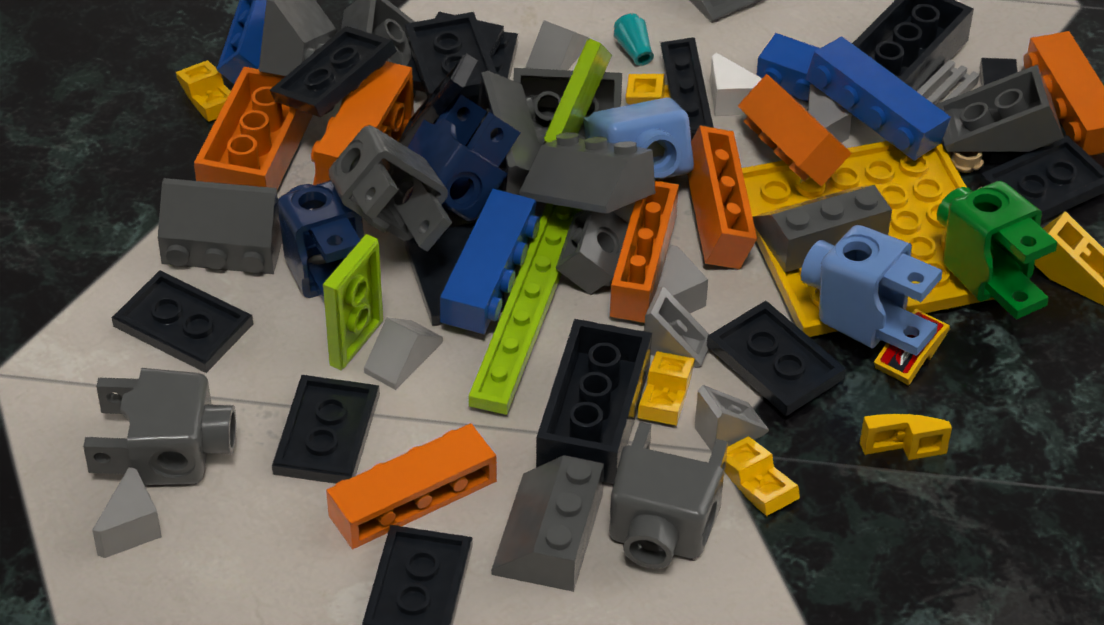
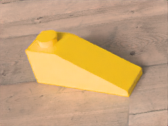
(1077, 259)

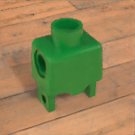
(994, 245)

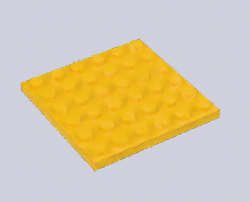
(909, 188)

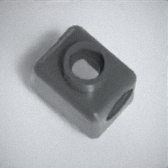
(375, 177)
(168, 427)
(664, 501)

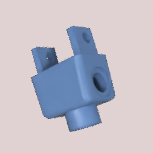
(645, 123)
(867, 288)

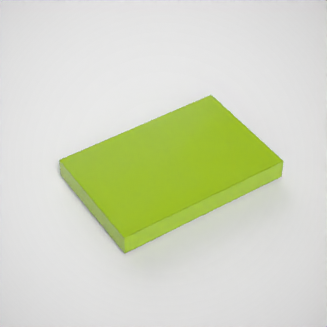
(579, 90)
(353, 302)

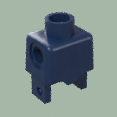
(470, 170)
(324, 230)

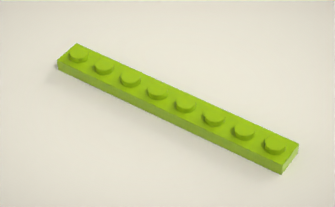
(522, 314)

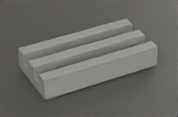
(944, 79)

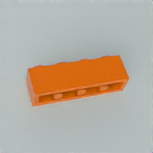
(1073, 88)
(792, 132)
(720, 198)
(644, 253)
(411, 485)

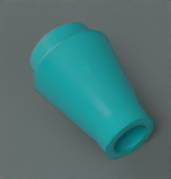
(633, 37)

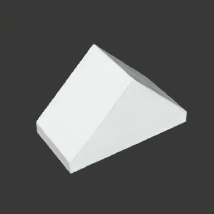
(729, 85)

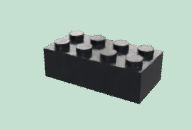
(917, 37)
(595, 395)

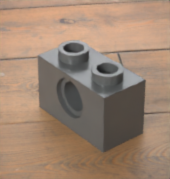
(592, 249)

